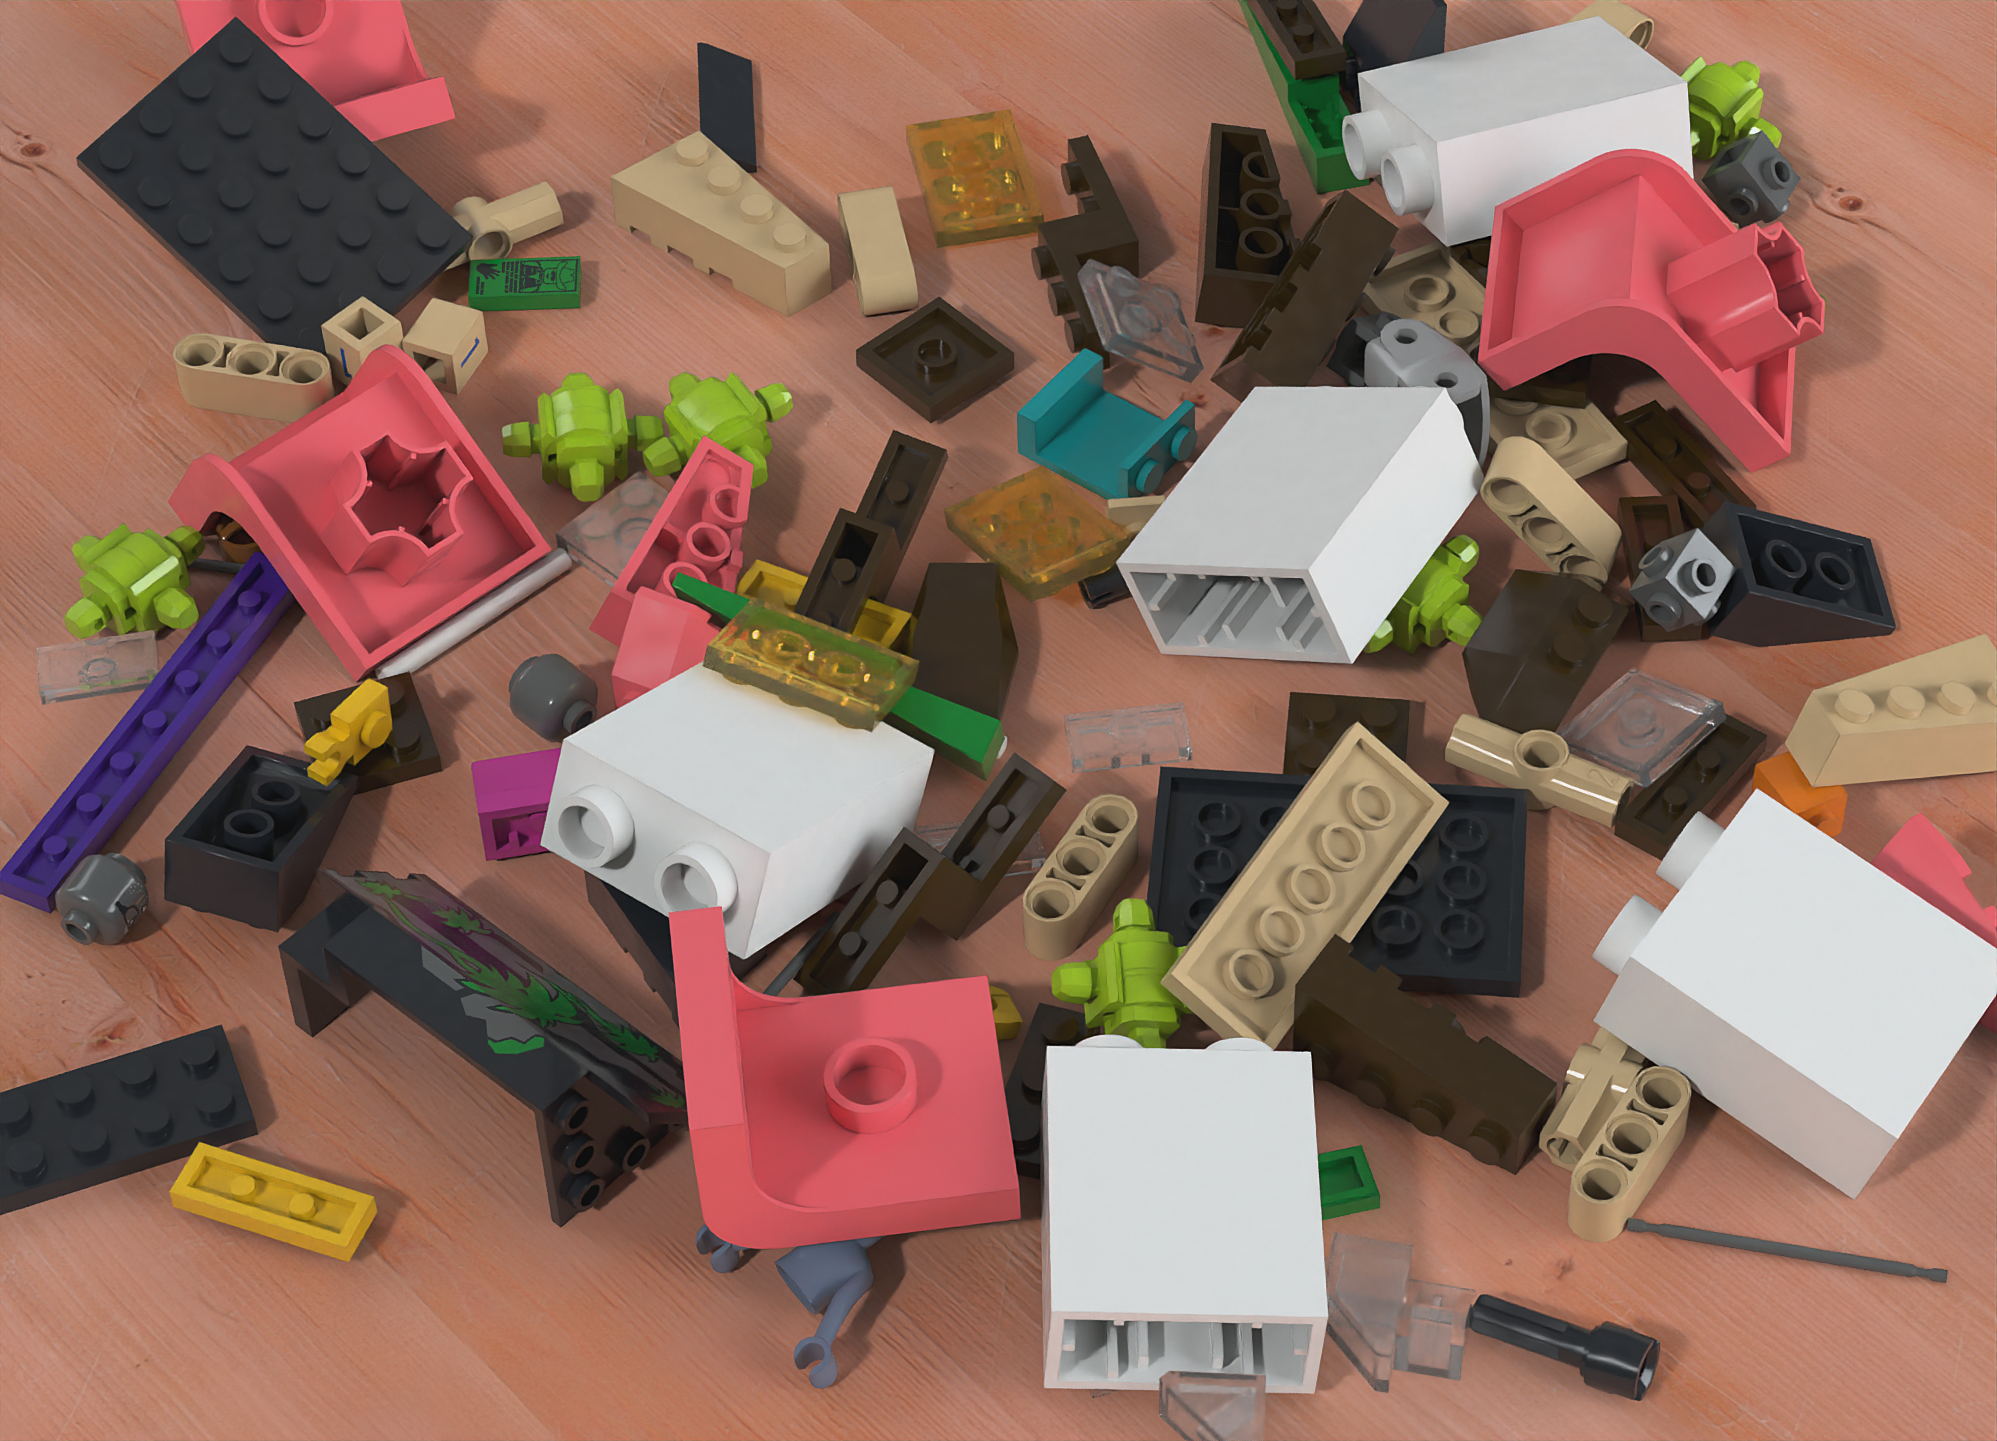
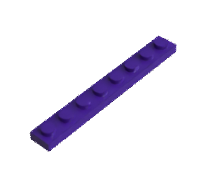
(148, 735)

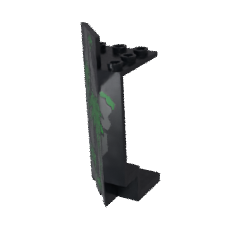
(583, 1070)

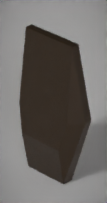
(963, 637)

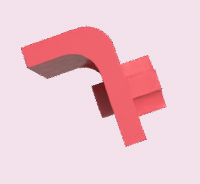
(345, 49)
(1652, 270)
(372, 512)
(839, 1104)

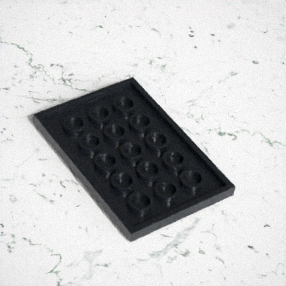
(271, 193)
(1440, 926)

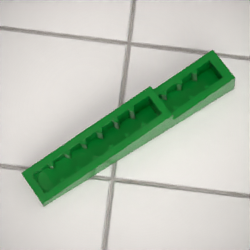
(1313, 113)
(948, 728)

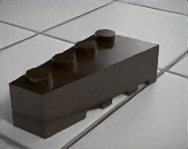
(1241, 226)
(1309, 299)
(1417, 1060)

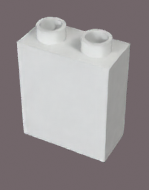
(1507, 115)
(1303, 523)
(732, 803)
(1795, 987)
(1180, 1215)

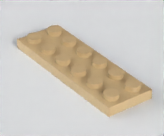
(1440, 292)
(1304, 884)

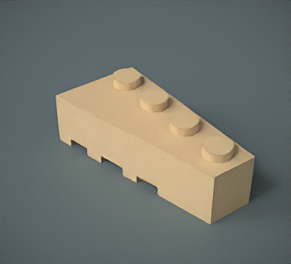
(724, 221)
(1903, 720)

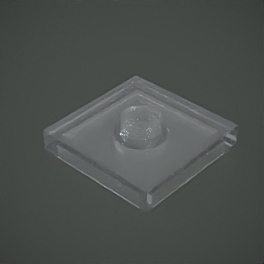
(1642, 726)

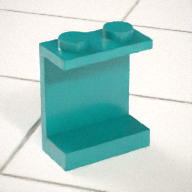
(1100, 437)

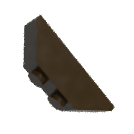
(1540, 647)

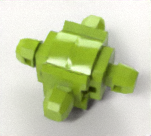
(1724, 106)
(724, 414)
(582, 436)
(134, 581)
(1434, 602)
(1123, 981)

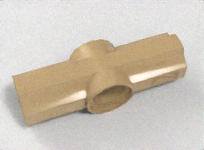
(505, 221)
(1542, 765)
(1589, 1095)

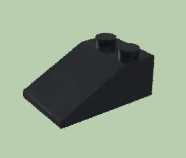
(1390, 34)
(1795, 581)
(255, 839)

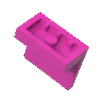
(514, 801)

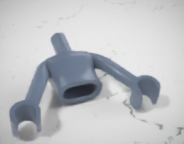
(819, 1277)

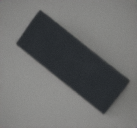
(727, 103)

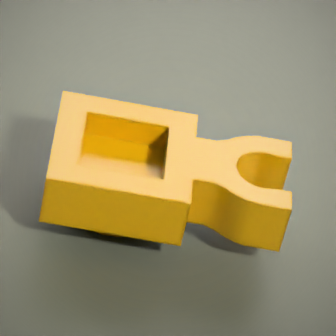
(356, 728)

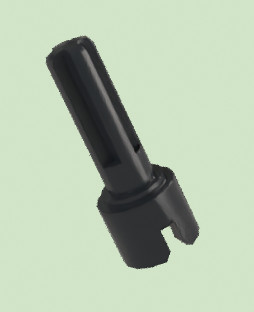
(1607, 1356)

